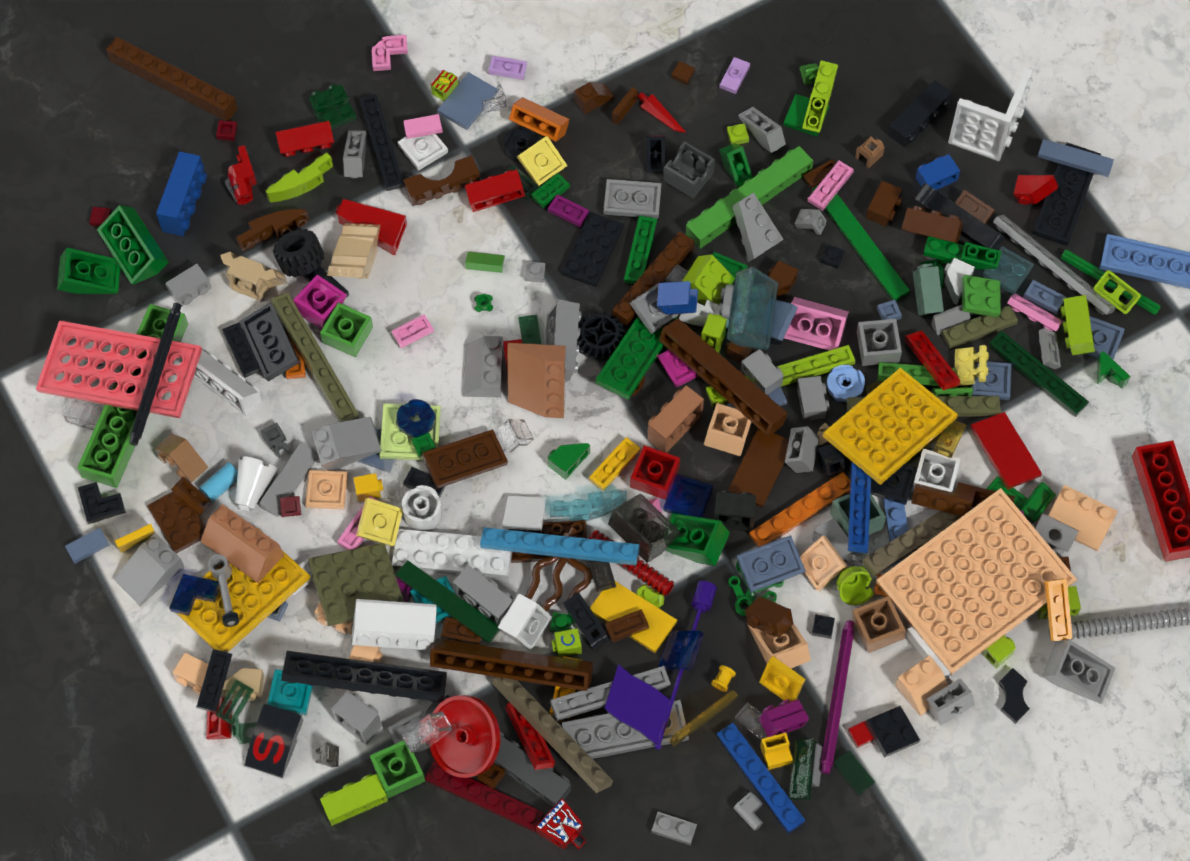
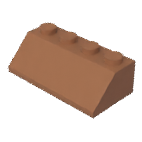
(241, 543)

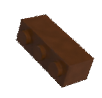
(932, 224)

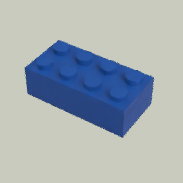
(181, 194)

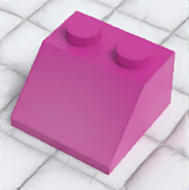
(318, 301)

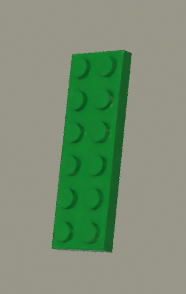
(631, 360)

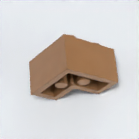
(181, 455)

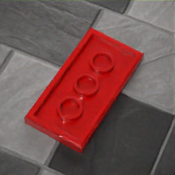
(1006, 450)

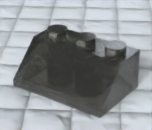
(644, 525)

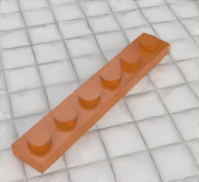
(801, 510)

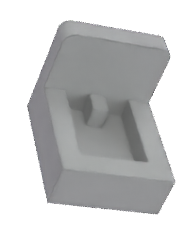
(811, 219)

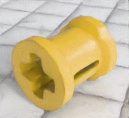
(723, 678)

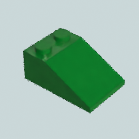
(87, 273)
(698, 539)

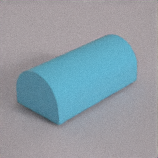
(219, 482)

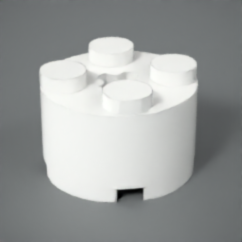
(413, 511)

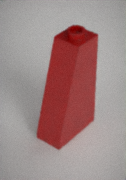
(391, 223)

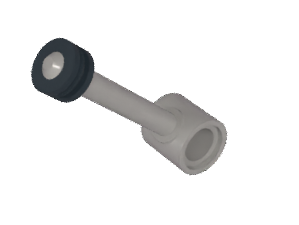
(229, 618)

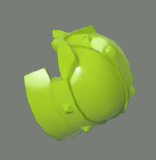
(853, 584)

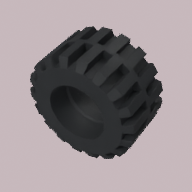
(298, 253)

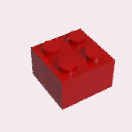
(655, 472)

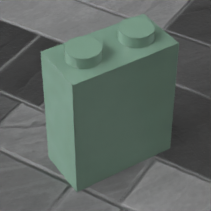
(928, 290)

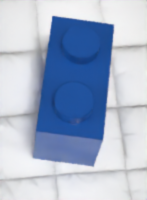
(938, 173)

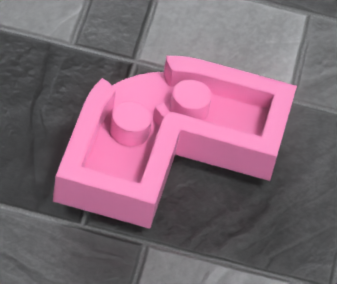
(388, 46)

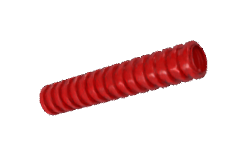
(642, 570)

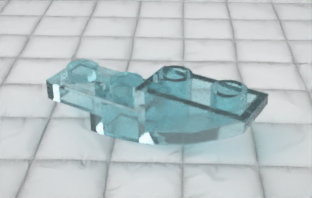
(596, 506)

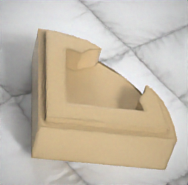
(822, 441)

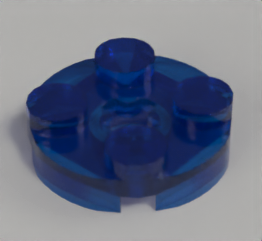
(409, 410)

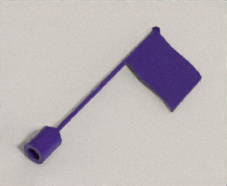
(642, 704)

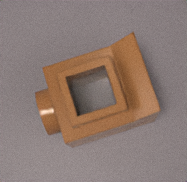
(870, 149)

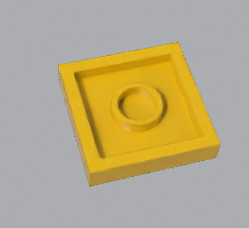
(134, 538)
(782, 680)

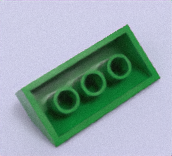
(132, 244)

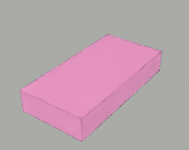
(422, 126)

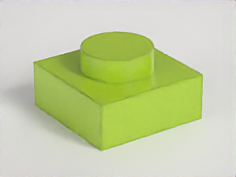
(738, 134)

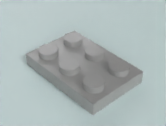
(632, 198)

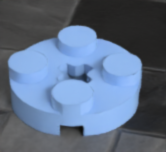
(851, 375)

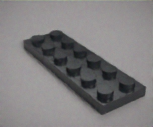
(1065, 203)

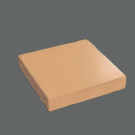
(326, 489)
(822, 563)

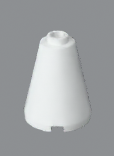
(252, 481)

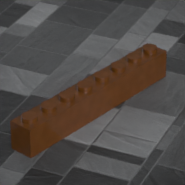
(172, 79)
(723, 377)
(511, 664)

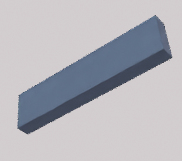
(1075, 158)

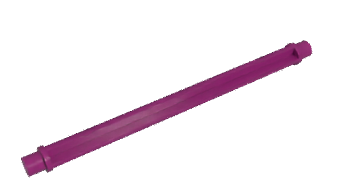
(837, 697)

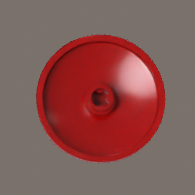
(473, 739)

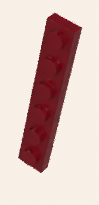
(485, 798)

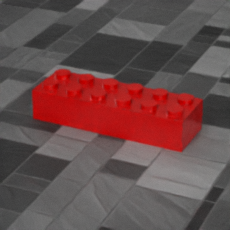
(1165, 496)

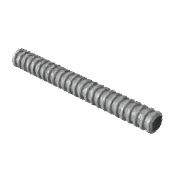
(1129, 623)

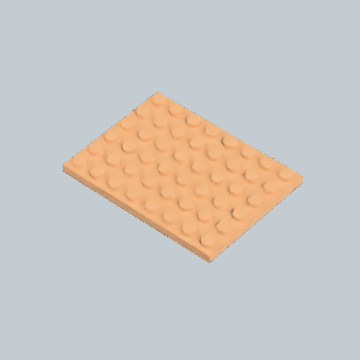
(974, 580)

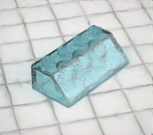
(752, 309)

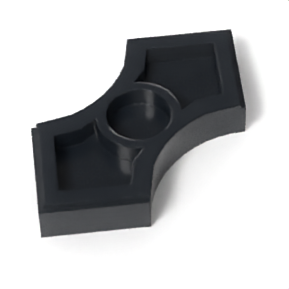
(1013, 687)

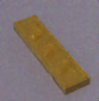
(704, 717)

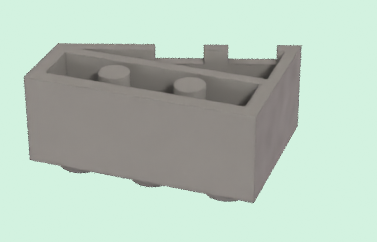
(755, 227)

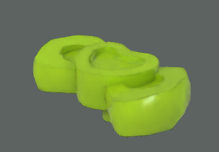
(651, 595)

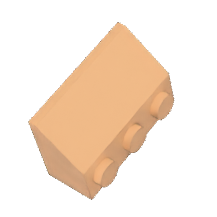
(1083, 514)

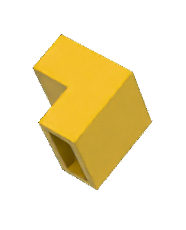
(776, 751)

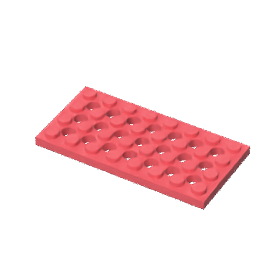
(119, 340)

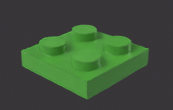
(981, 296)

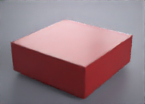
(860, 734)

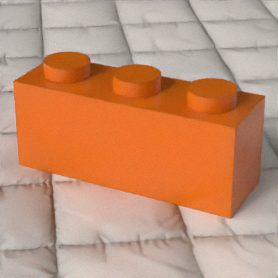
(539, 119)

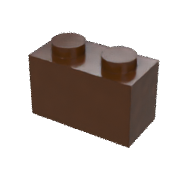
(884, 203)
(769, 617)

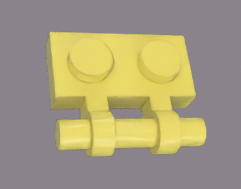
(965, 364)

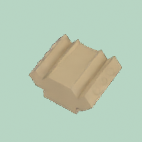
(355, 251)
(250, 276)

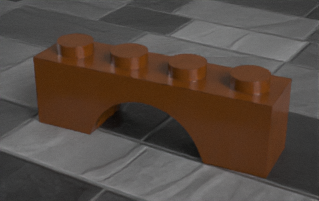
(422, 189)

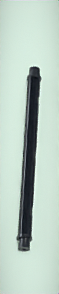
(155, 374)

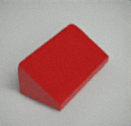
(217, 727)

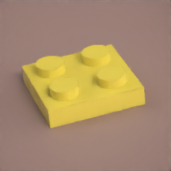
(542, 161)
(379, 522)

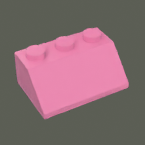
(817, 324)

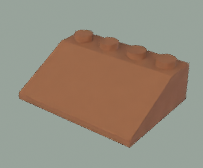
(537, 378)

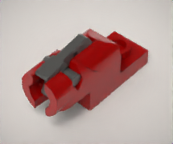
(241, 178)

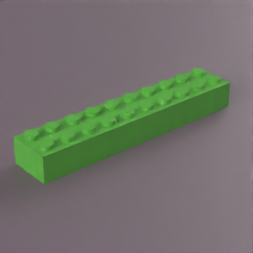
(109, 445)

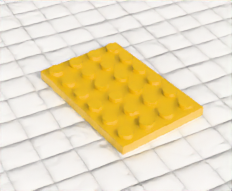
(890, 425)
(249, 600)

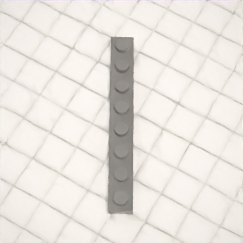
(1048, 260)

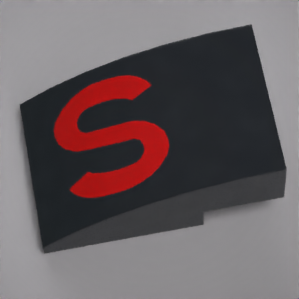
(273, 740)

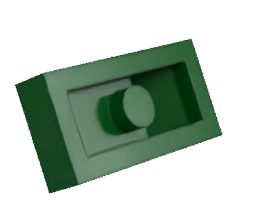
(1109, 368)

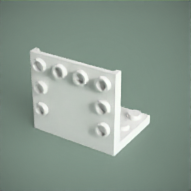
(986, 130)

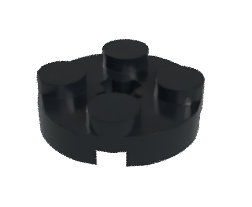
(519, 136)

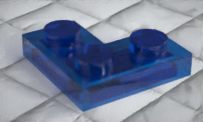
(189, 590)

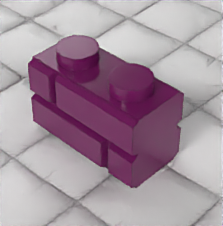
(783, 718)

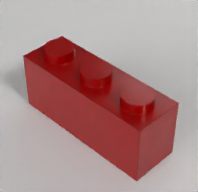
(305, 138)
(495, 190)

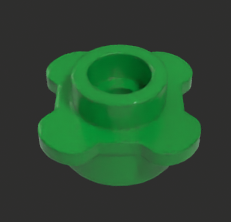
(479, 299)

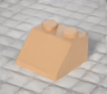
(920, 683)

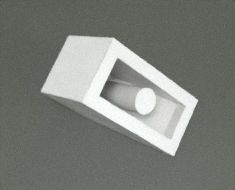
(953, 279)

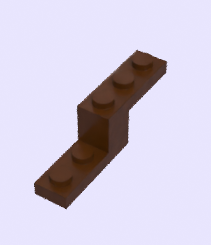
(955, 503)

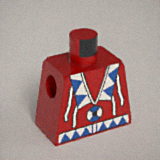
(561, 827)

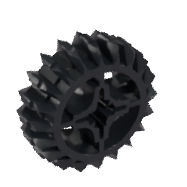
(590, 332)

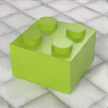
(708, 278)

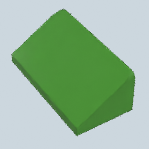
(484, 262)
(955, 391)

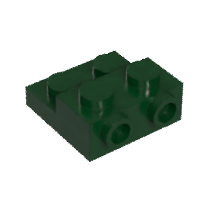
(332, 106)

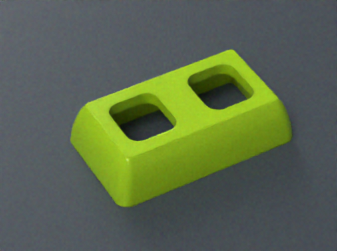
(1113, 297)

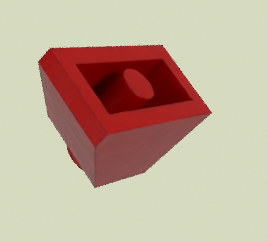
(1034, 188)

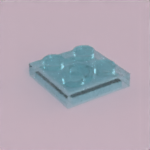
(1011, 270)

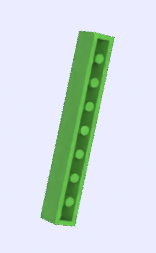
(765, 186)

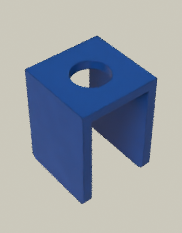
(677, 298)

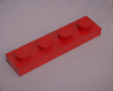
(932, 360)
(531, 740)

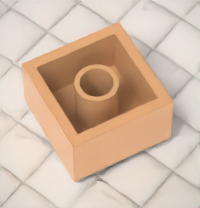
(727, 430)

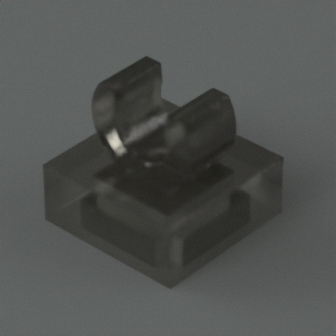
(328, 755)

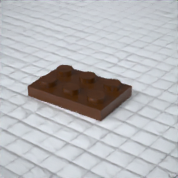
(177, 521)

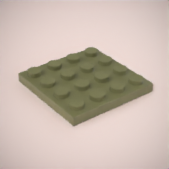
(351, 576)

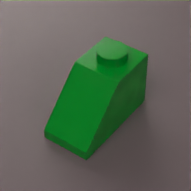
(736, 163)
(567, 458)

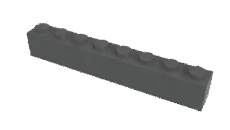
(519, 767)

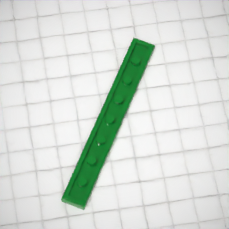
(866, 248)

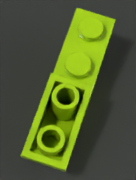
(820, 97)
(296, 184)

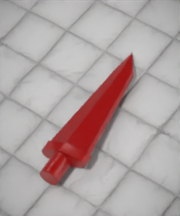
(657, 110)

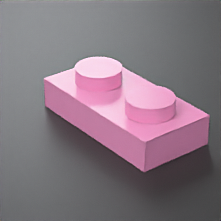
(412, 331)

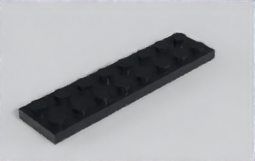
(364, 676)

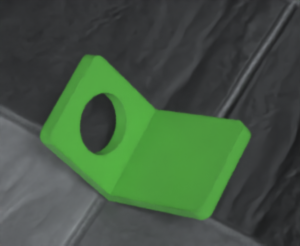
(809, 73)

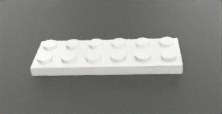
(448, 553)

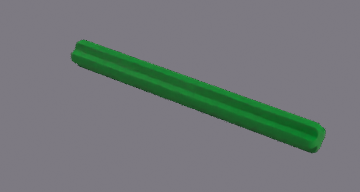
(1097, 273)

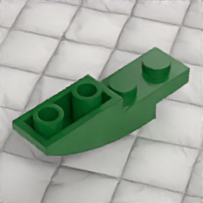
(972, 254)

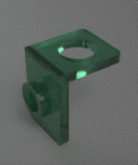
(239, 731)

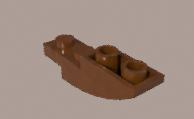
(274, 223)

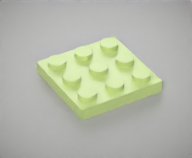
(397, 444)

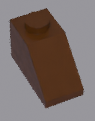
(592, 96)

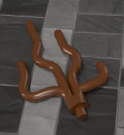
(556, 576)

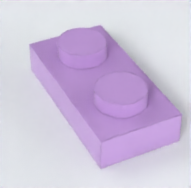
(507, 67)

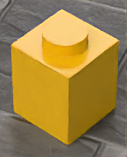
(368, 486)

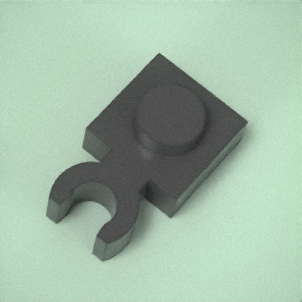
(274, 438)

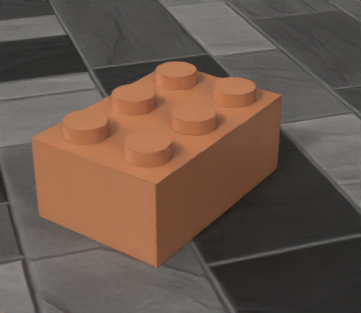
(675, 419)

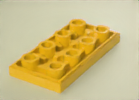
(621, 601)

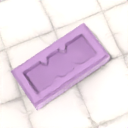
(734, 75)

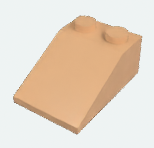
(789, 648)

